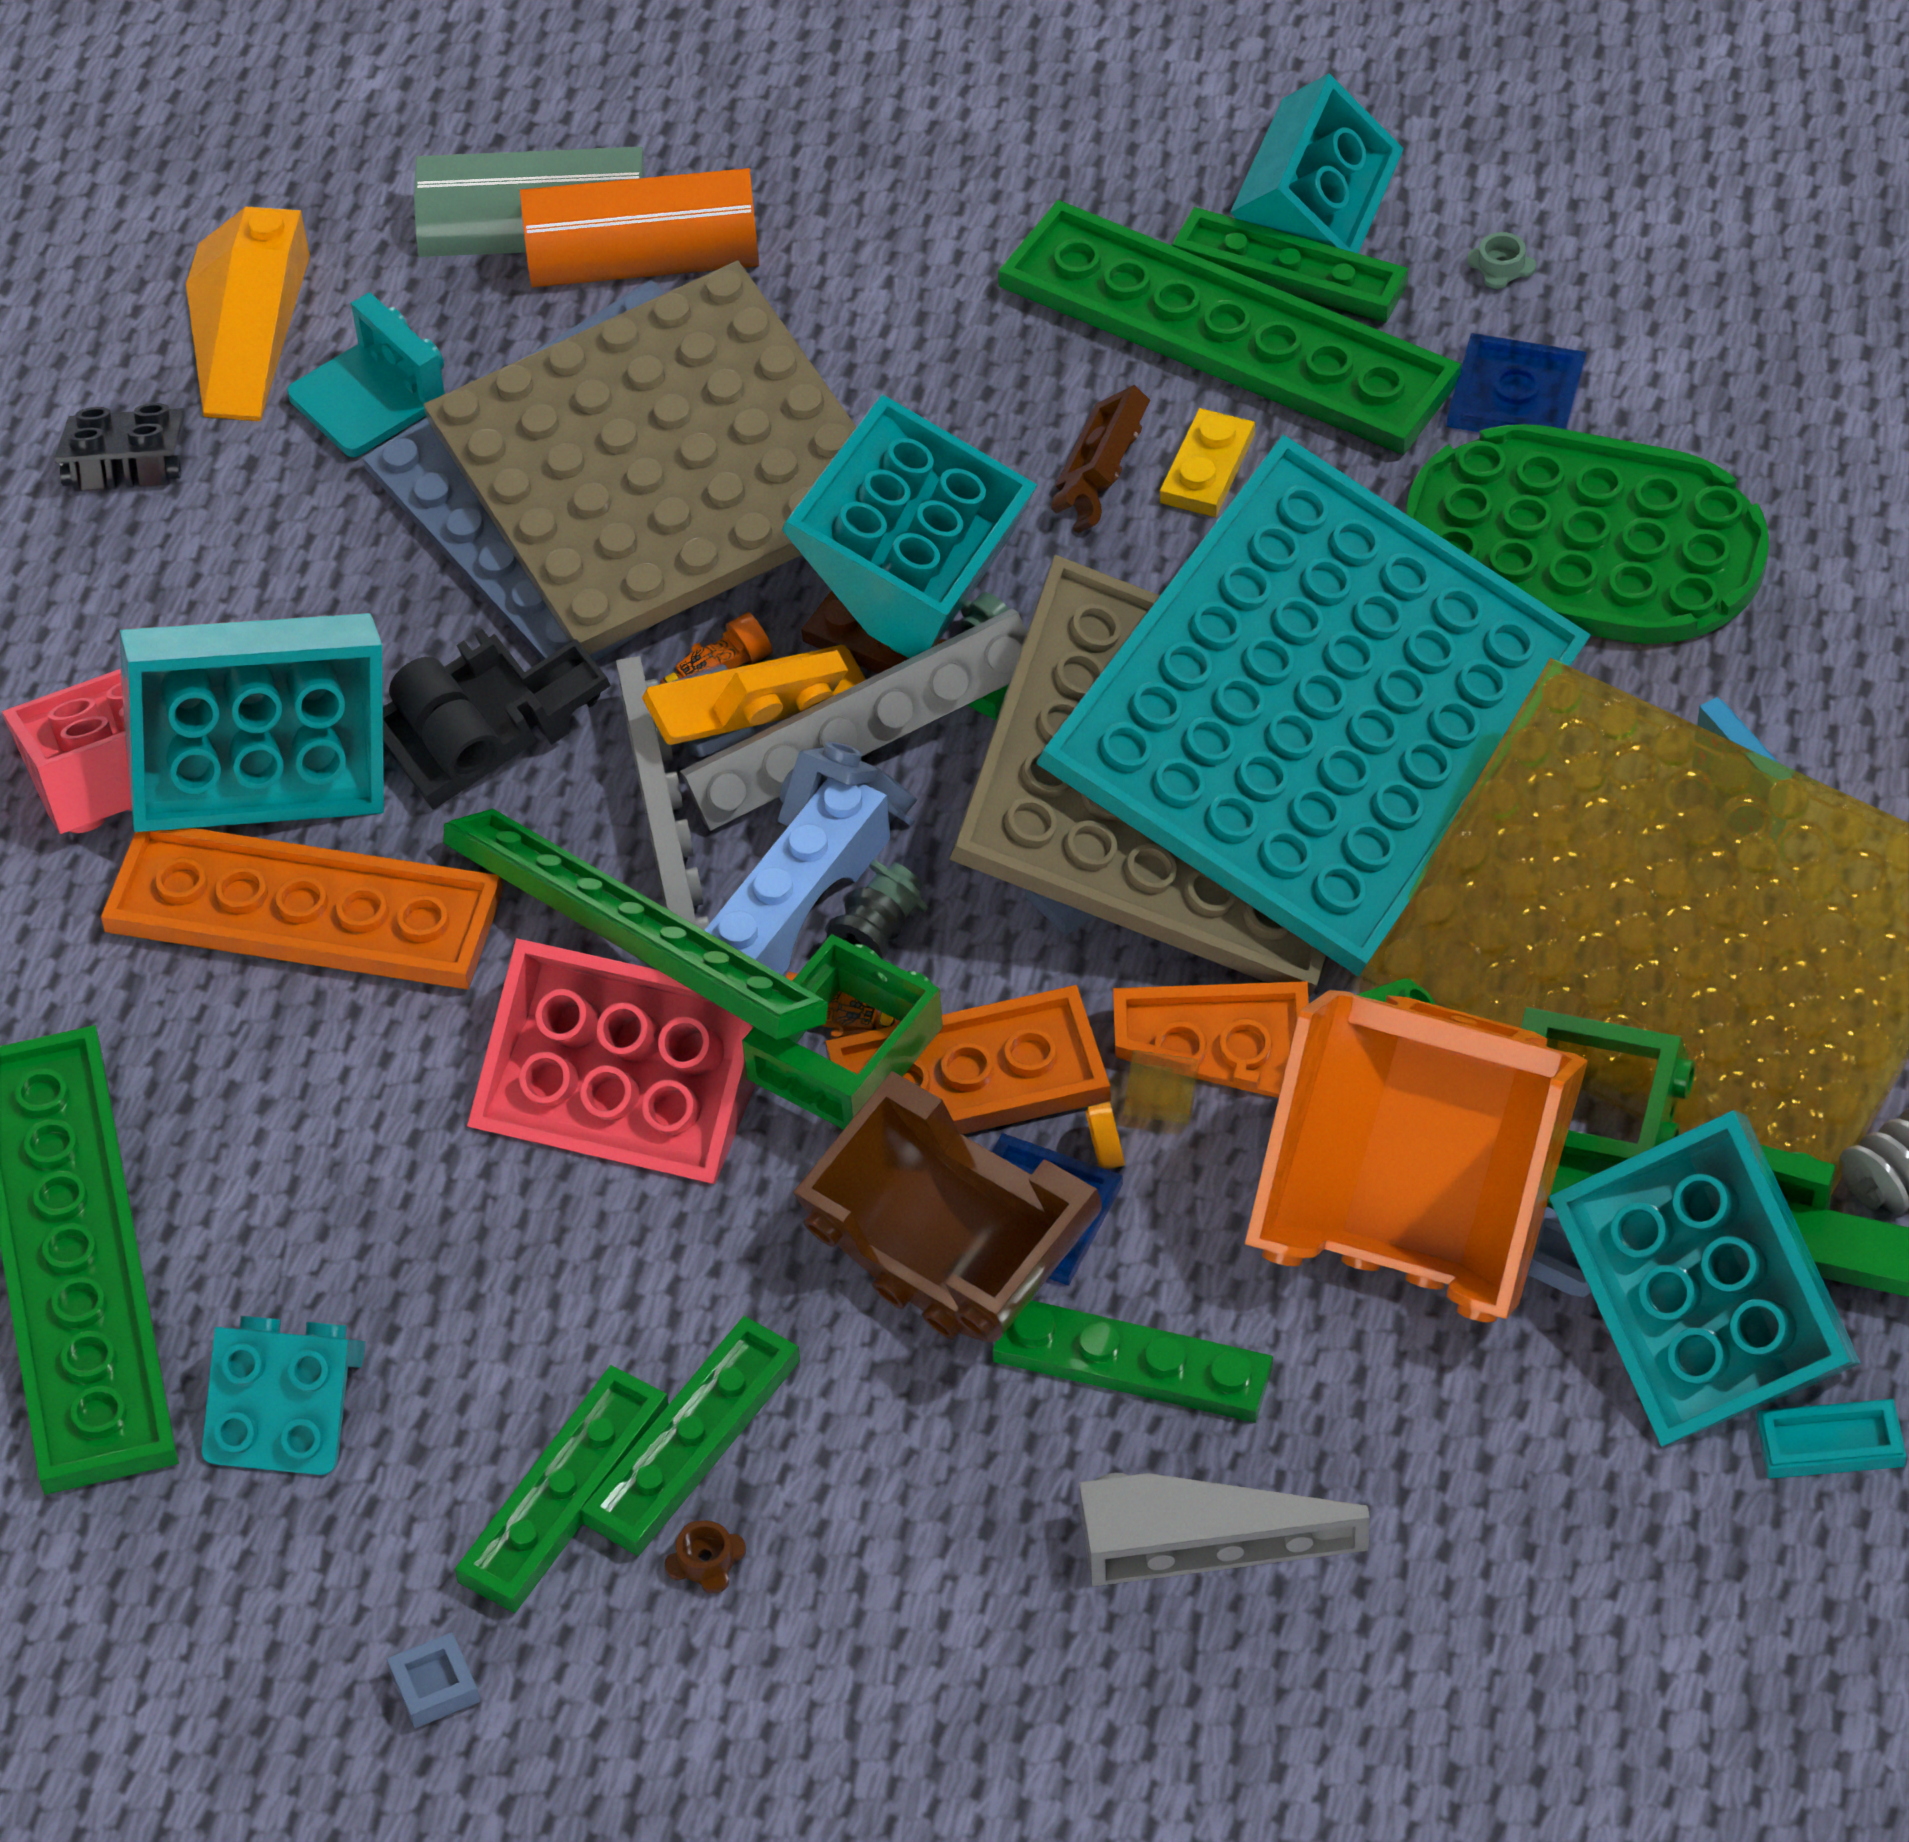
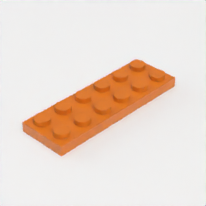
(304, 905)

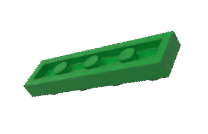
(1295, 264)
(1136, 1360)
(690, 1436)
(548, 1502)

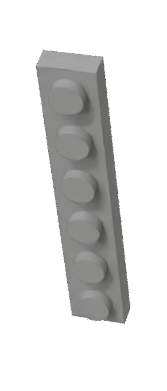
(859, 717)
(660, 797)

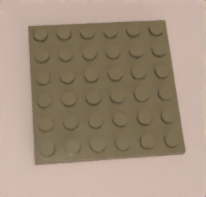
(648, 454)
(1069, 848)

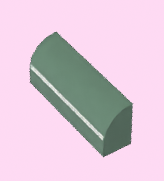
(475, 202)

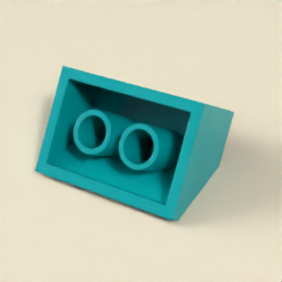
(1320, 168)

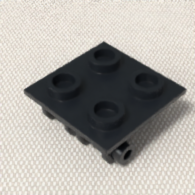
(99, 435)

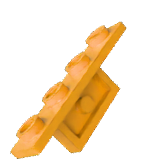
(749, 694)

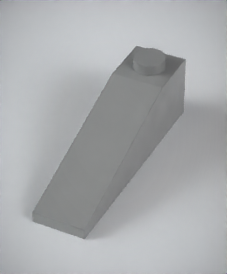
(1187, 1526)

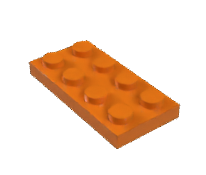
(1001, 1060)

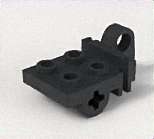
(479, 710)

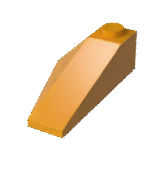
(242, 307)

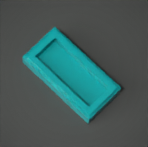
(1830, 1438)

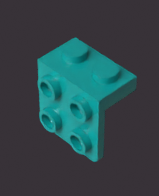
(373, 385)
(278, 1396)

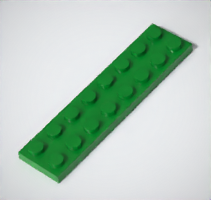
(1231, 326)
(76, 1269)

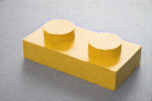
(1207, 462)

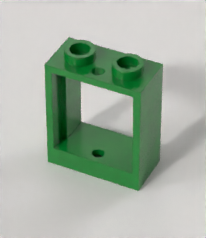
(1671, 1080)
(820, 1083)

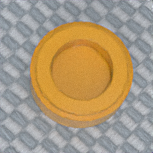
(1105, 1136)

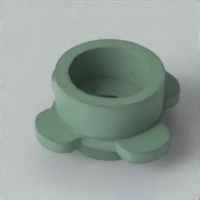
(1501, 259)
(899, 885)

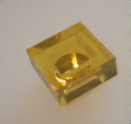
(1161, 1087)

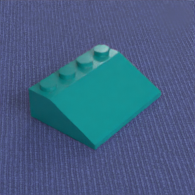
(907, 524)
(253, 721)
(1704, 1278)

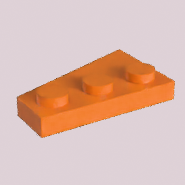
(1232, 1028)

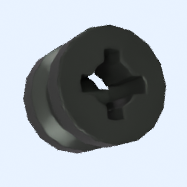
(869, 920)

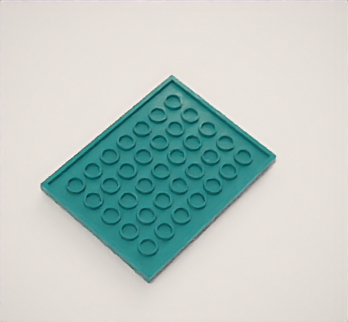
(1311, 702)

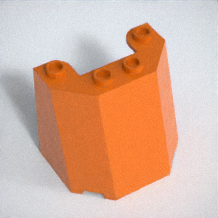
(1416, 1146)

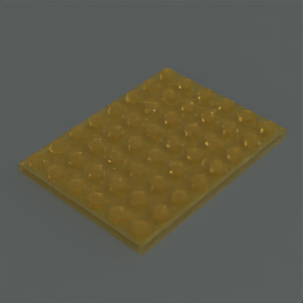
(1679, 893)

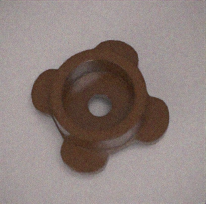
(701, 1538)

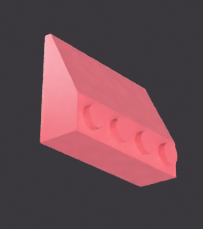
(76, 751)
(612, 1064)

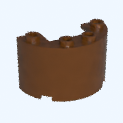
(942, 1214)

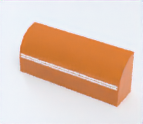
(639, 227)

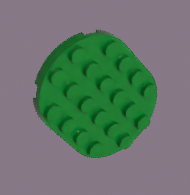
(1600, 528)

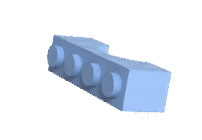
(826, 841)

